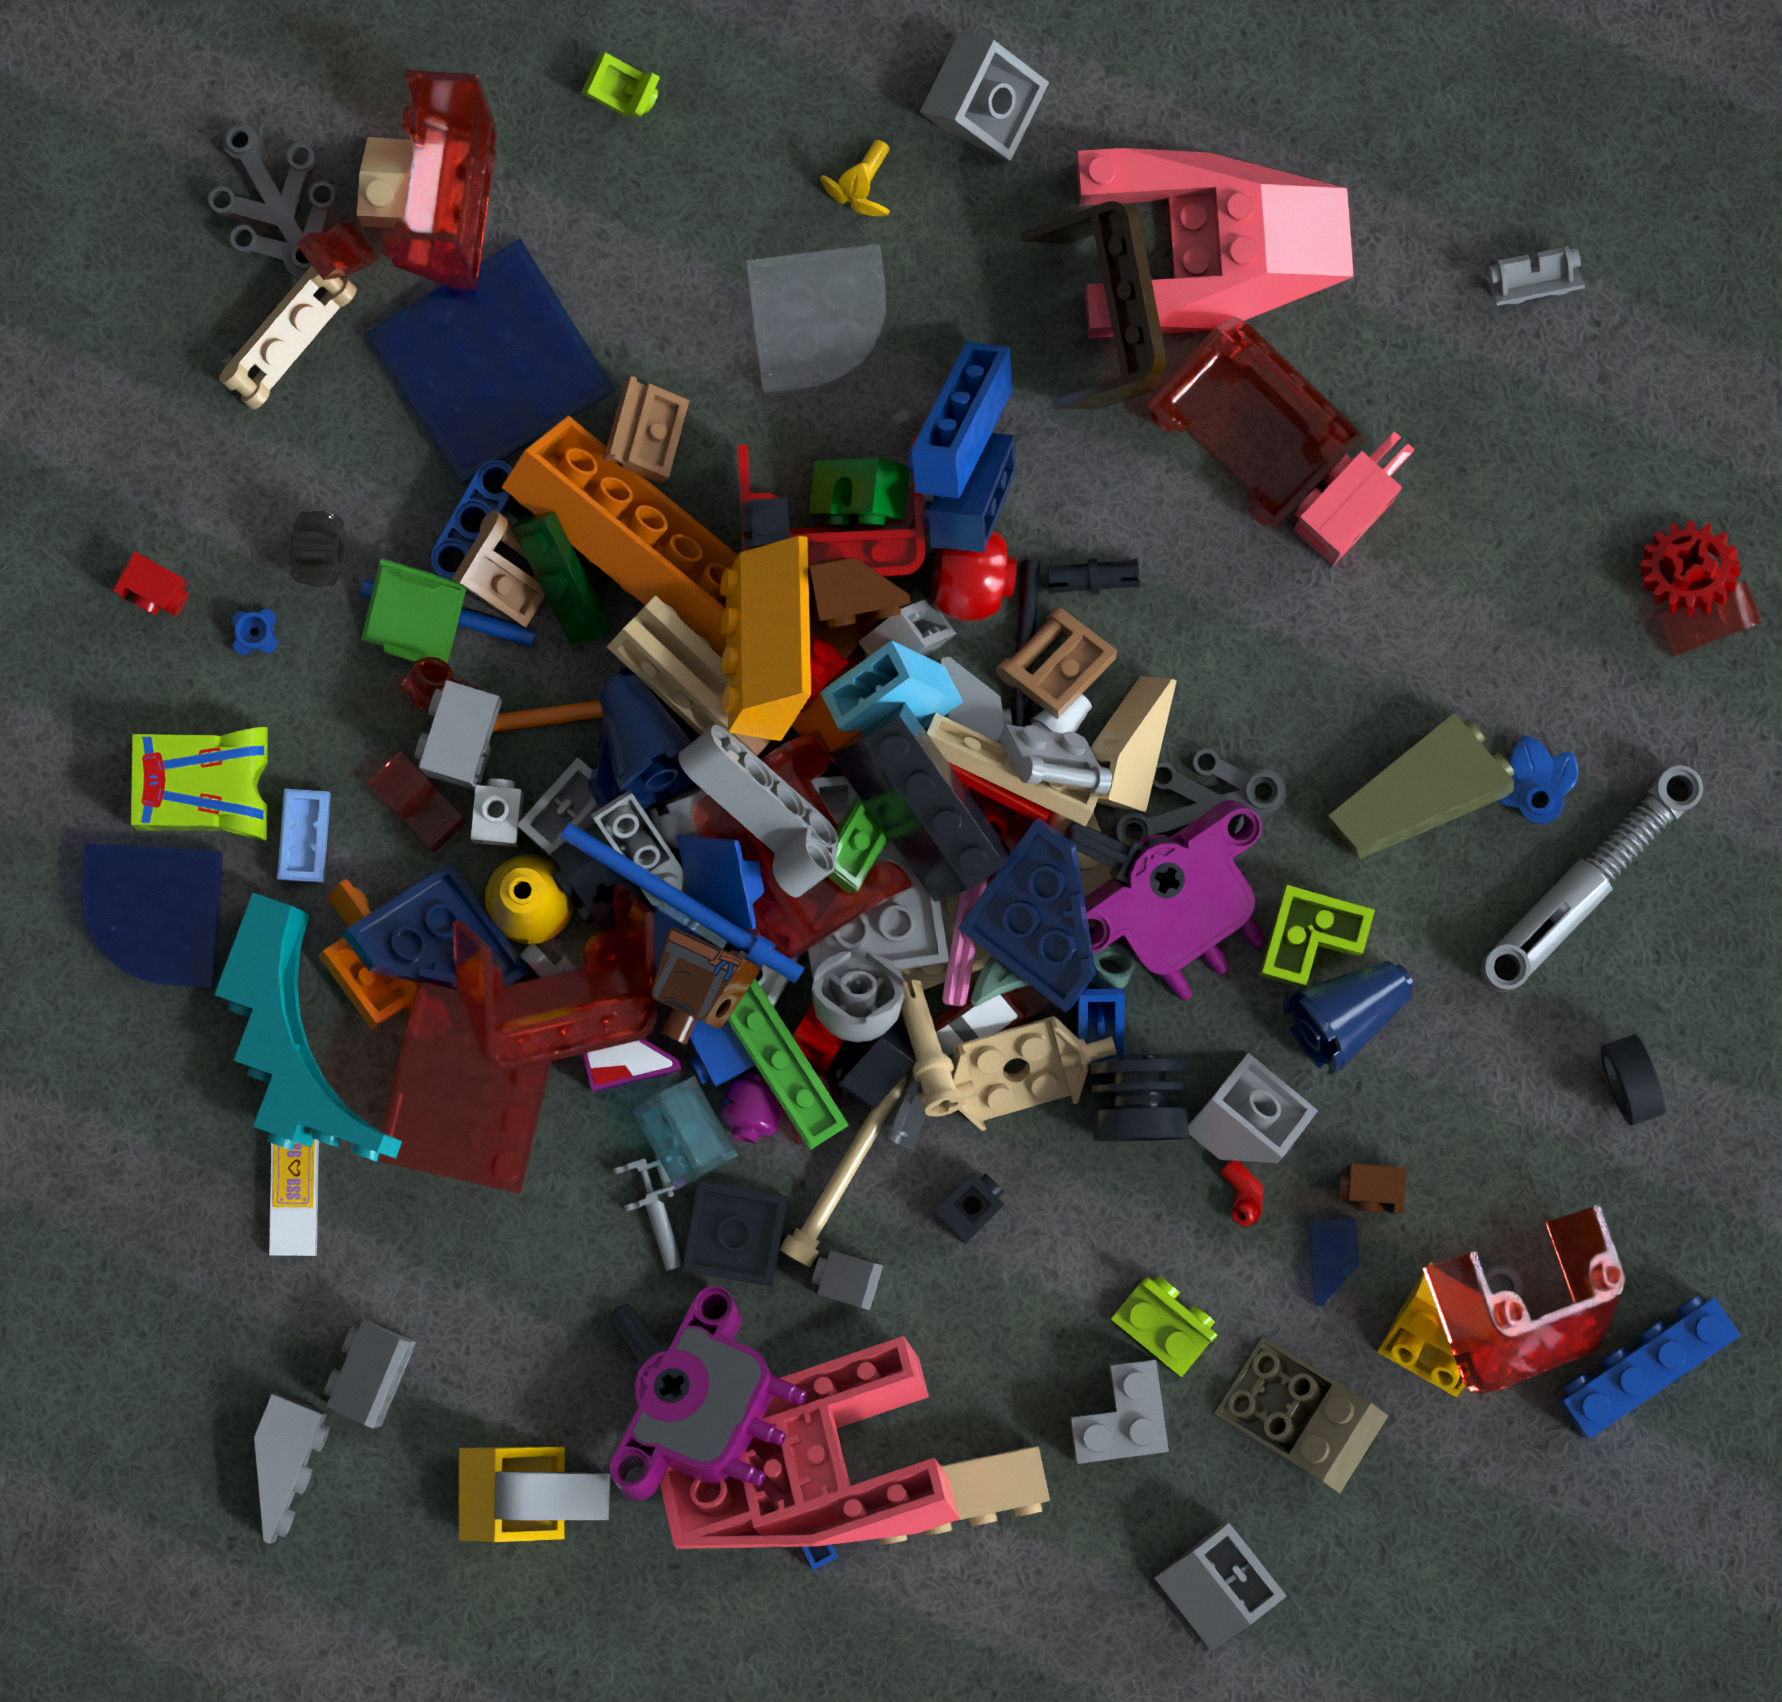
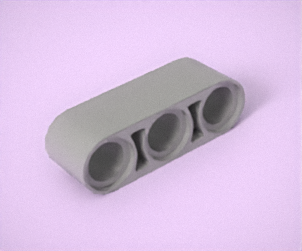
(551, 1496)

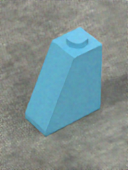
(887, 681)

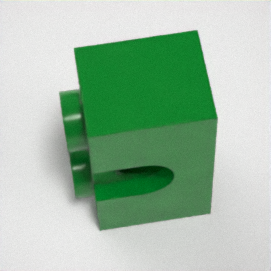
(859, 492)

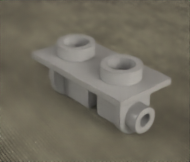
(1515, 281)

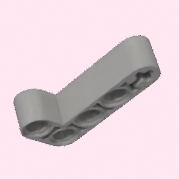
(766, 805)

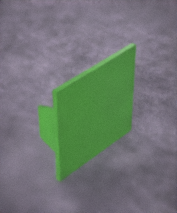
(413, 612)

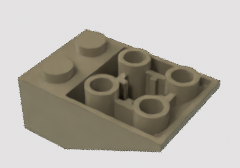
(1301, 1414)

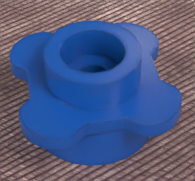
(243, 625)

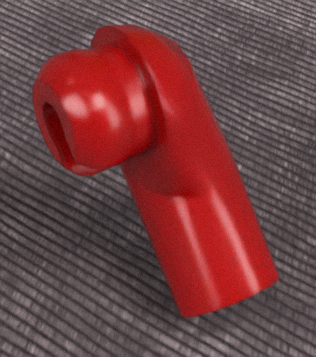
(1248, 1193)

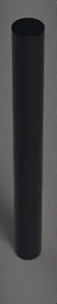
(1025, 632)

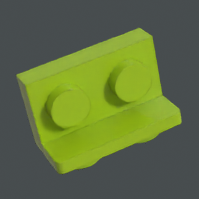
(1165, 1325)

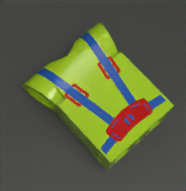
(200, 782)

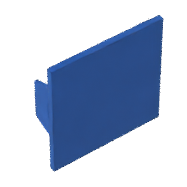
(721, 877)

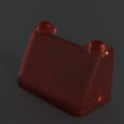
(1256, 418)

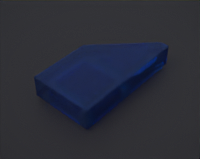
(1332, 1255)

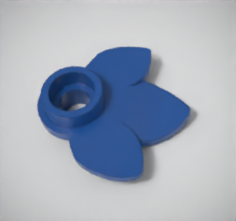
(1539, 774)

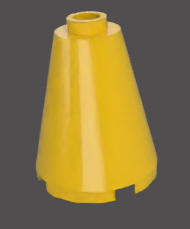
(539, 915)

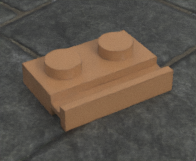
(646, 430)

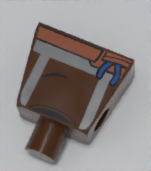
(699, 983)

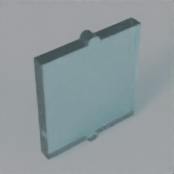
(689, 923)

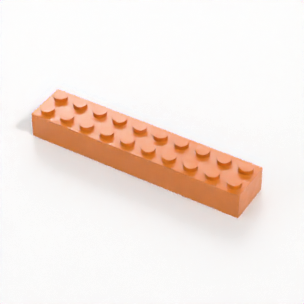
(640, 540)

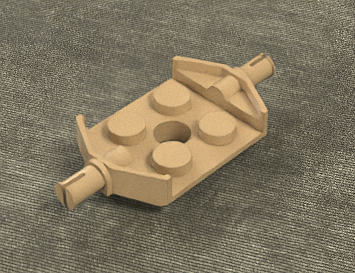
(1052, 1071)

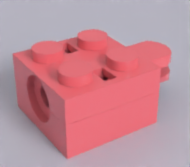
(1351, 502)

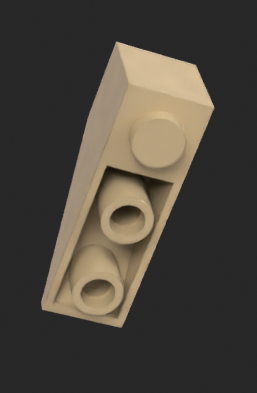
(1133, 743)

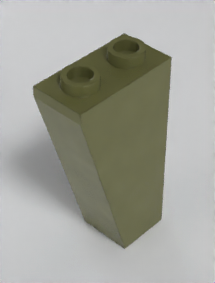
(1424, 788)

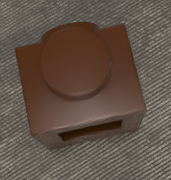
(1372, 1187)

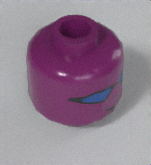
(750, 1109)

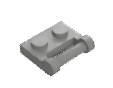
(1054, 758)

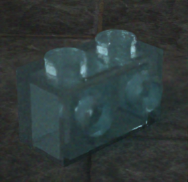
(687, 1132)

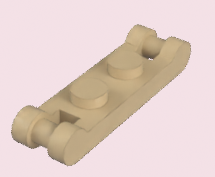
(285, 336)

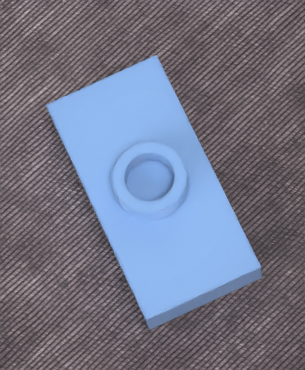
(304, 835)

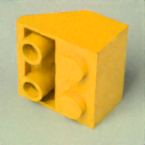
(1420, 1341)

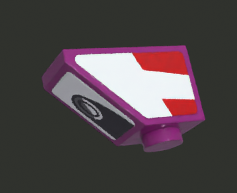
(628, 1065)

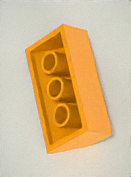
(766, 638)

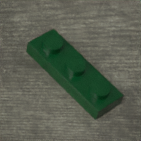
(562, 578)

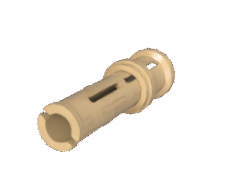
(932, 1066)

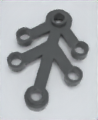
(278, 208)
(1207, 799)

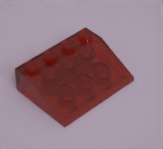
(456, 1108)

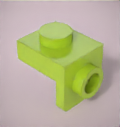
(621, 86)

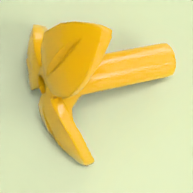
(856, 182)

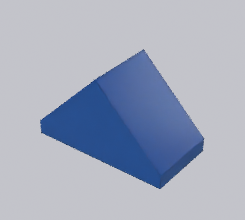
(1101, 1016)

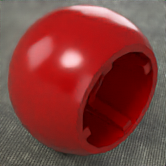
(972, 583)

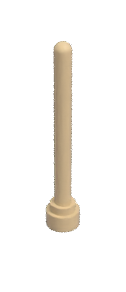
(804, 1242)

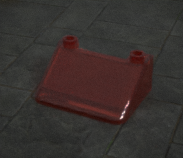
(826, 907)

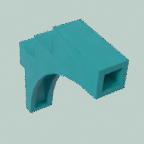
(263, 986)

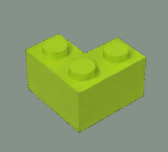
(1311, 921)

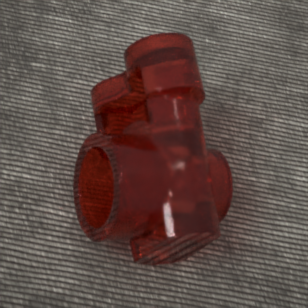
(426, 678)

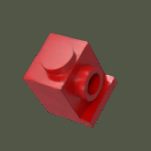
(152, 586)
(816, 1042)

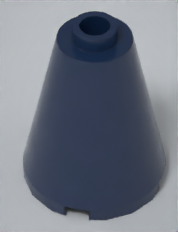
(641, 739)
(1346, 1012)

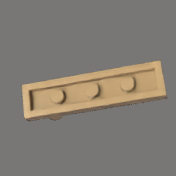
(989, 761)

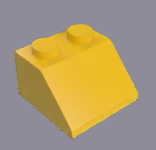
(477, 1492)

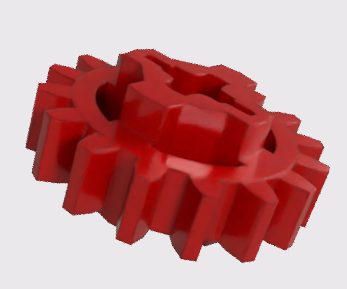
(1702, 581)

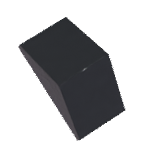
(878, 1066)

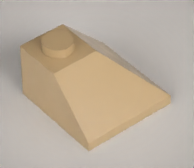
(384, 181)

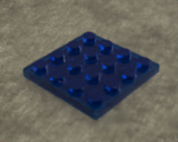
(491, 362)

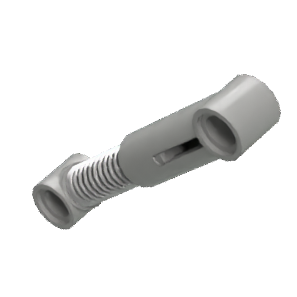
(1588, 881)

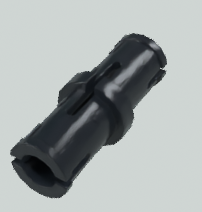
(1093, 576)

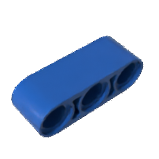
(474, 500)

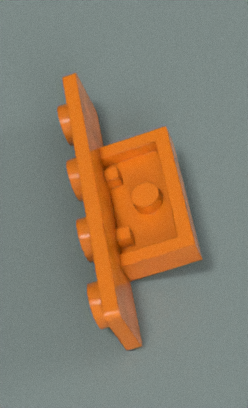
(371, 993)

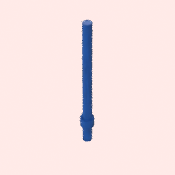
(759, 950)

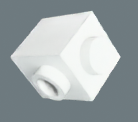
(497, 813)

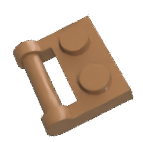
(497, 579)
(1067, 670)

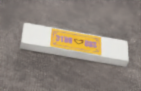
(294, 1200)

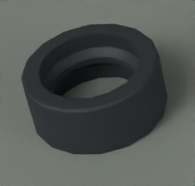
(1633, 1079)

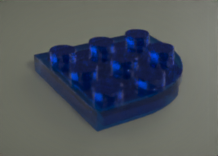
(155, 910)

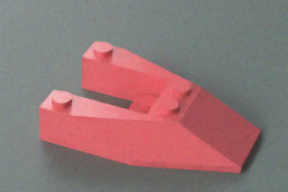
(1237, 231)
(806, 1479)

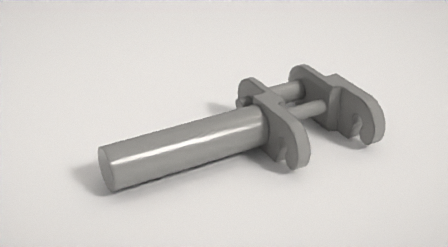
(656, 1210)

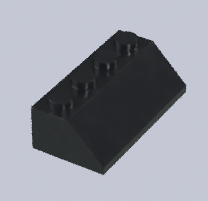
(921, 804)

